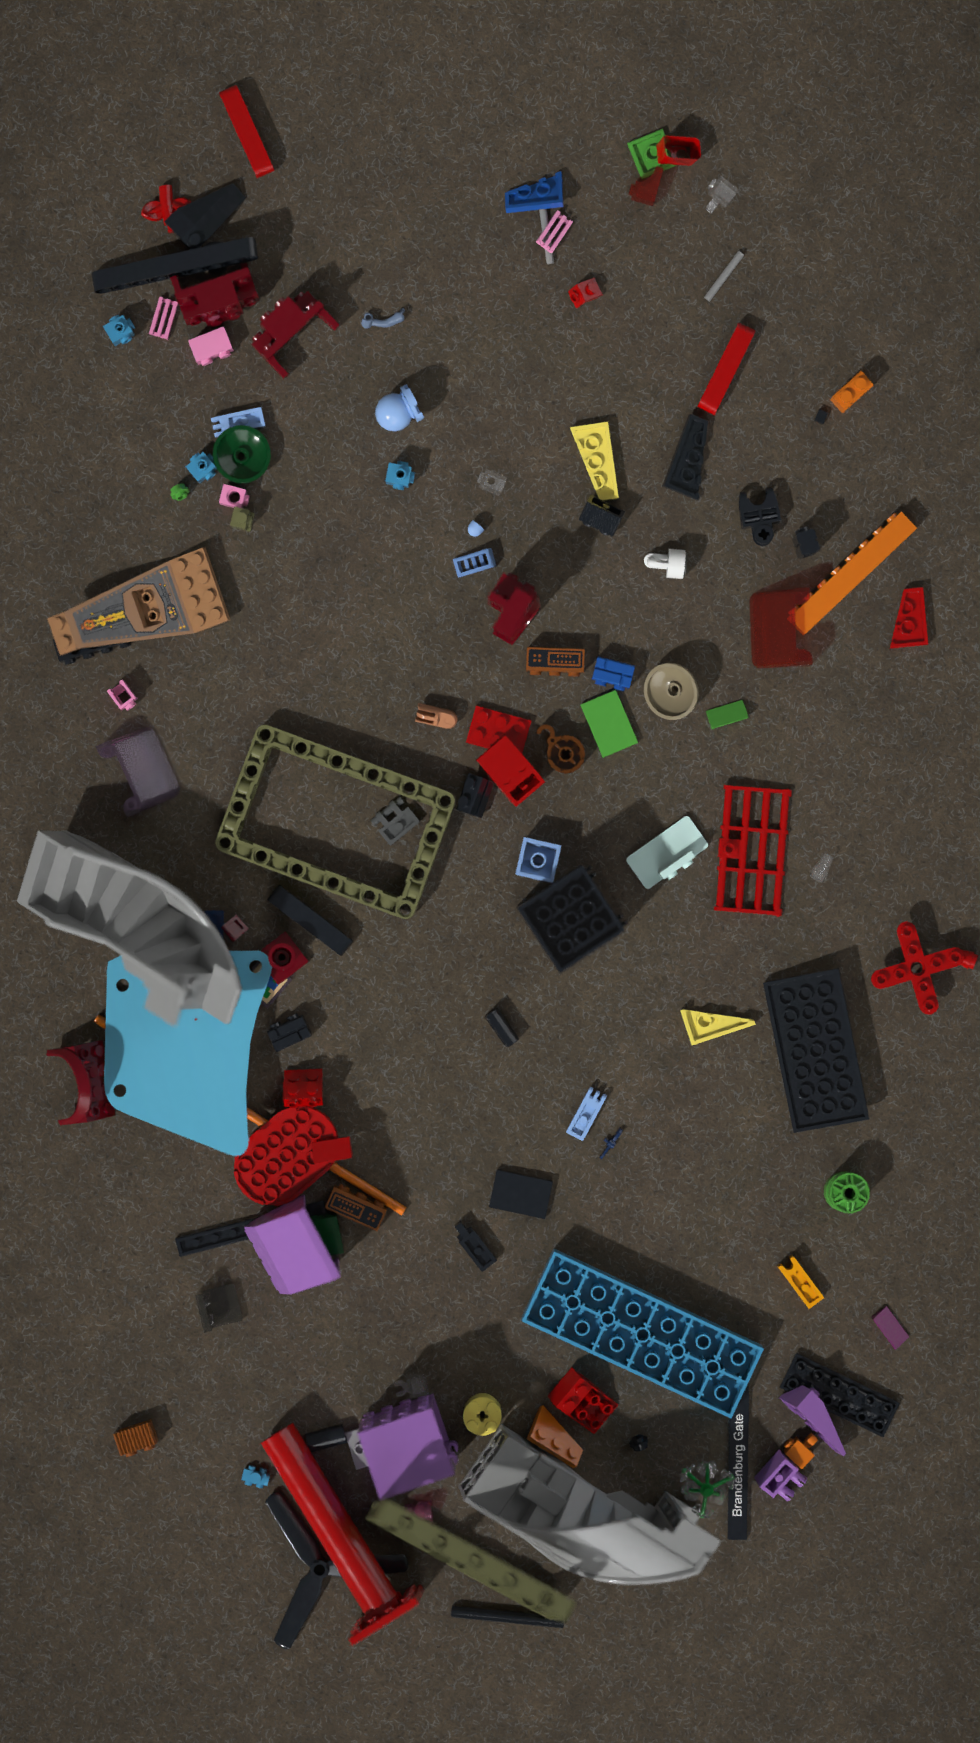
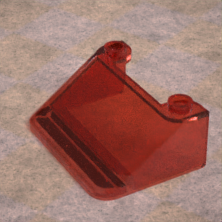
(775, 629)

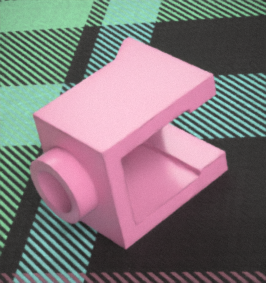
(115, 692)

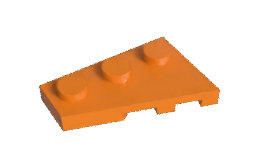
(553, 1438)

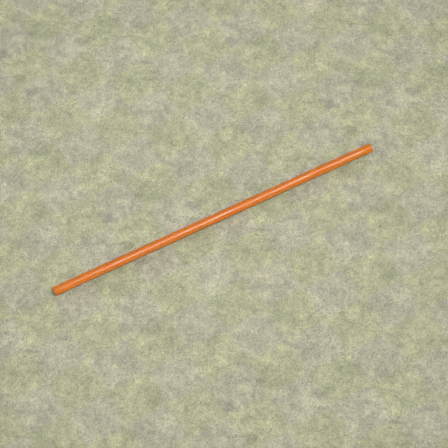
(337, 1169)

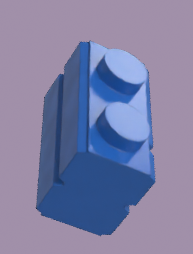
(613, 673)

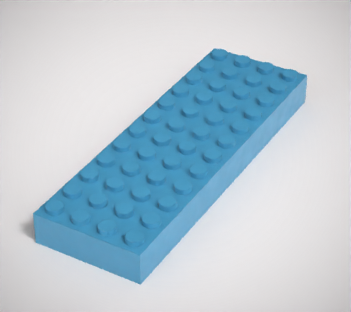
(642, 1333)

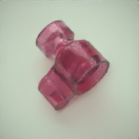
(422, 1510)

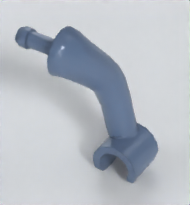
(368, 320)

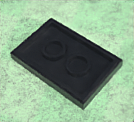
(521, 1194)

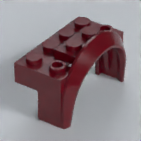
(88, 1066)

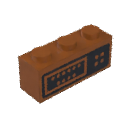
(555, 661)
(356, 1207)

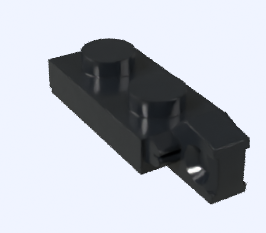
(475, 1247)

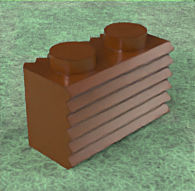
(136, 1438)

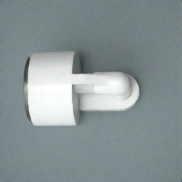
(674, 562)

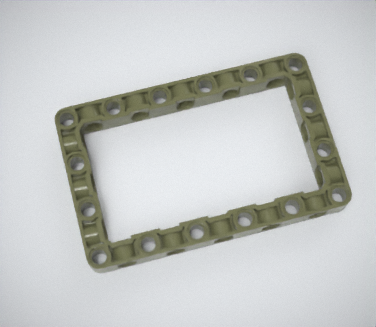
(312, 874)
(453, 1551)

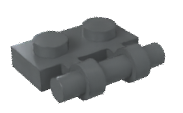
(399, 825)

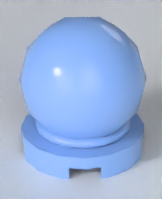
(397, 410)

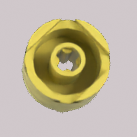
(473, 1408)

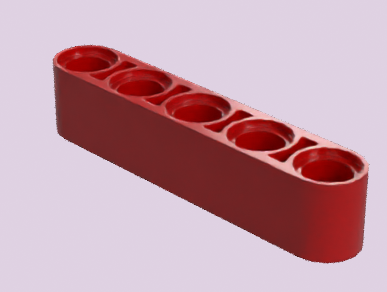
(246, 131)
(726, 368)

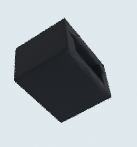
(821, 416)

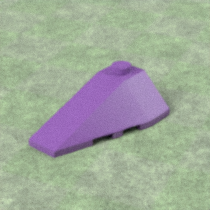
(809, 1406)

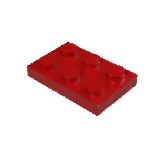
(490, 726)

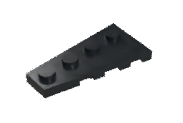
(688, 458)

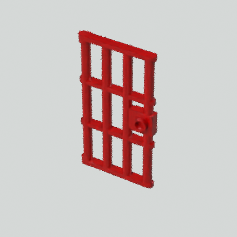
(738, 850)

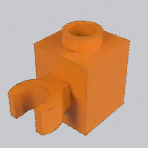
(799, 1451)

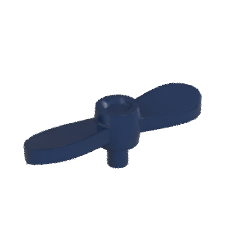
(611, 1142)

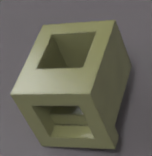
(242, 519)

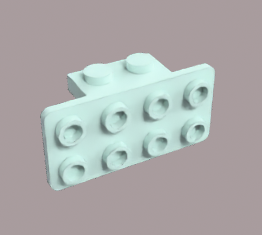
(667, 853)

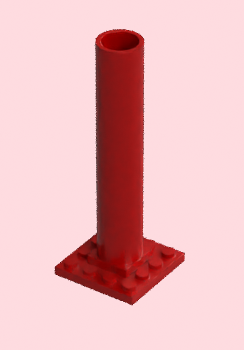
(338, 1534)

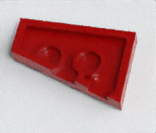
(911, 620)

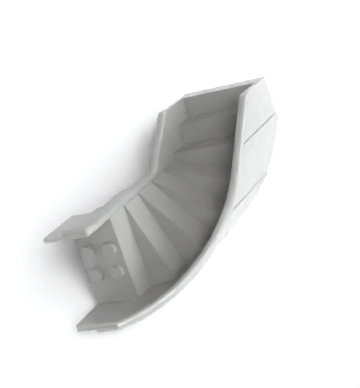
(139, 916)
(578, 1524)

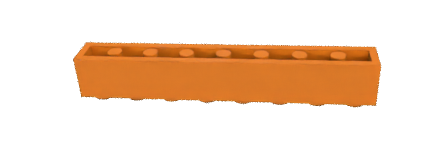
(853, 572)

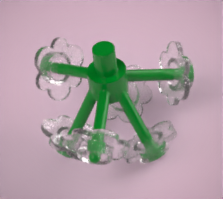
(714, 1491)

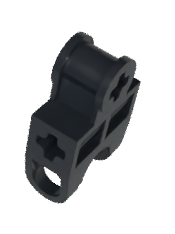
(759, 517)

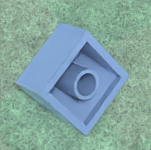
(538, 860)

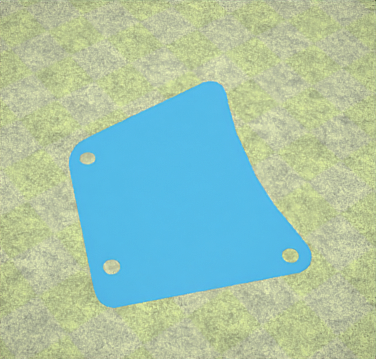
(188, 1073)

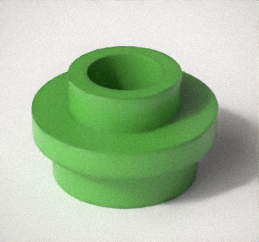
(179, 492)

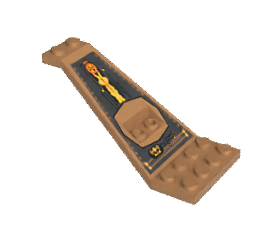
(180, 593)

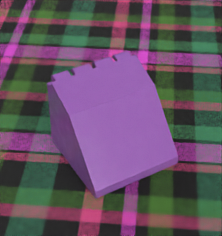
(292, 1248)

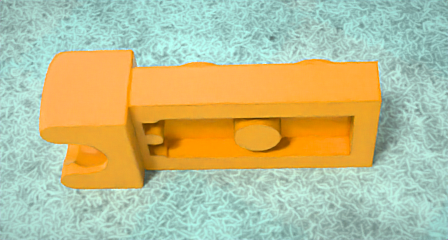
(801, 1283)

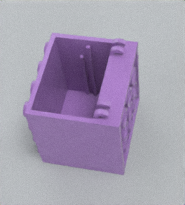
(407, 1446)

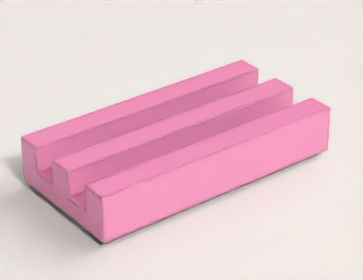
(562, 220)
(168, 302)

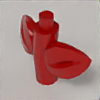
(164, 207)

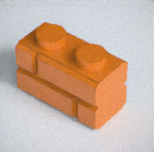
(851, 392)

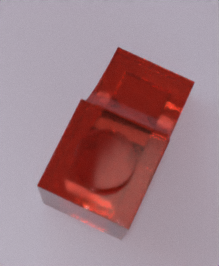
(646, 190)

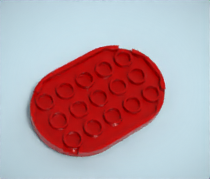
(280, 1156)

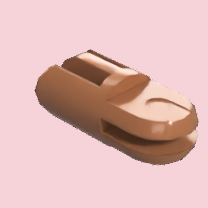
(436, 716)

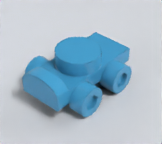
(259, 1477)

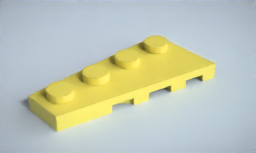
(597, 455)

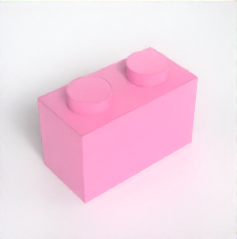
(211, 346)

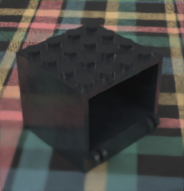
(571, 918)

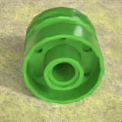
(857, 1196)

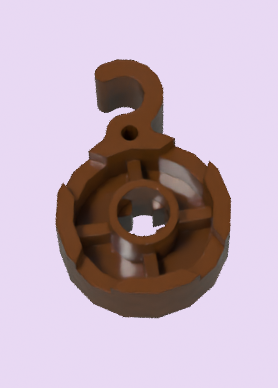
(556, 745)

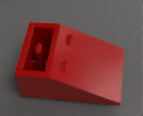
(510, 771)
(582, 1400)

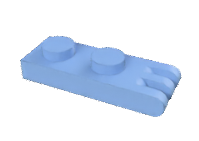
(251, 417)
(585, 1114)

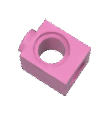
(226, 493)

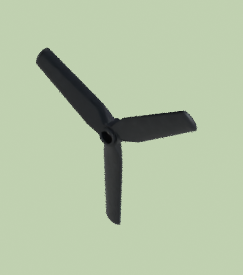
(309, 1552)

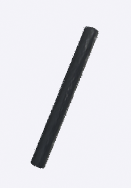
(504, 1616)

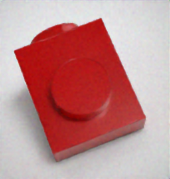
(584, 292)

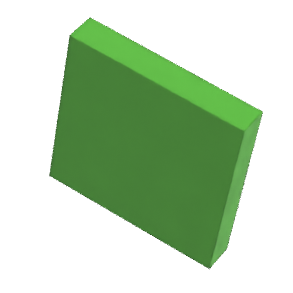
(645, 153)

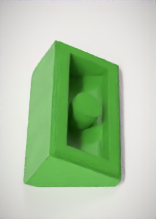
(727, 714)

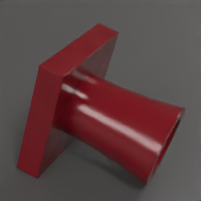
(294, 958)

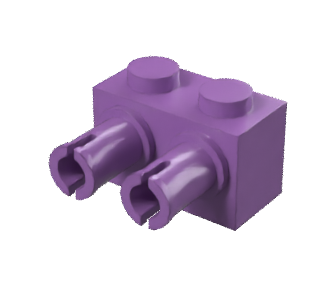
(777, 1473)

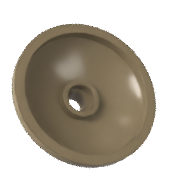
(663, 698)

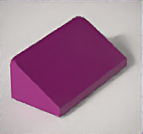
(890, 1327)

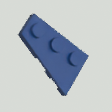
(541, 195)

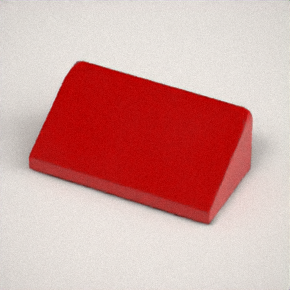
(332, 1150)

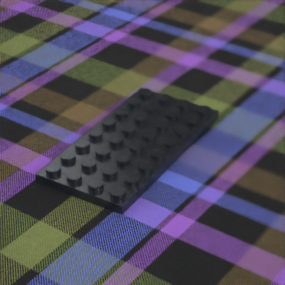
(816, 1050)

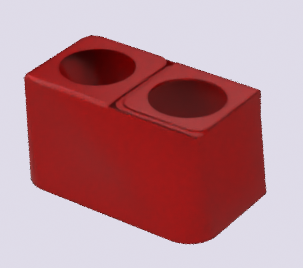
(676, 141)

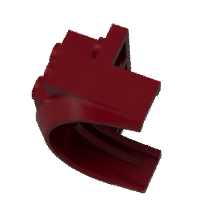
(217, 298)
(285, 323)
(517, 606)

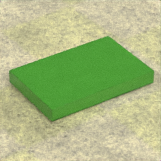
(609, 723)

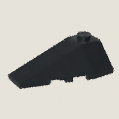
(203, 216)

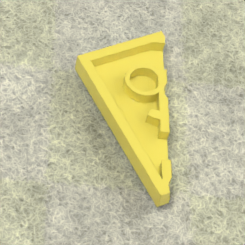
(706, 1026)

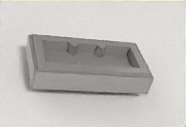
(356, 1449)

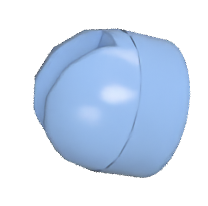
(474, 529)

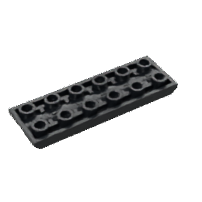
(842, 1395)

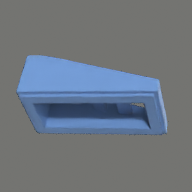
(490, 557)

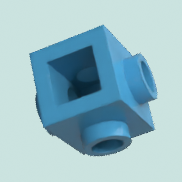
(116, 336)
(195, 464)
(394, 470)

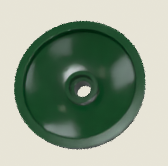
(248, 442)

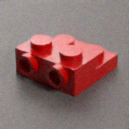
(303, 1088)

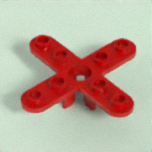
(929, 963)

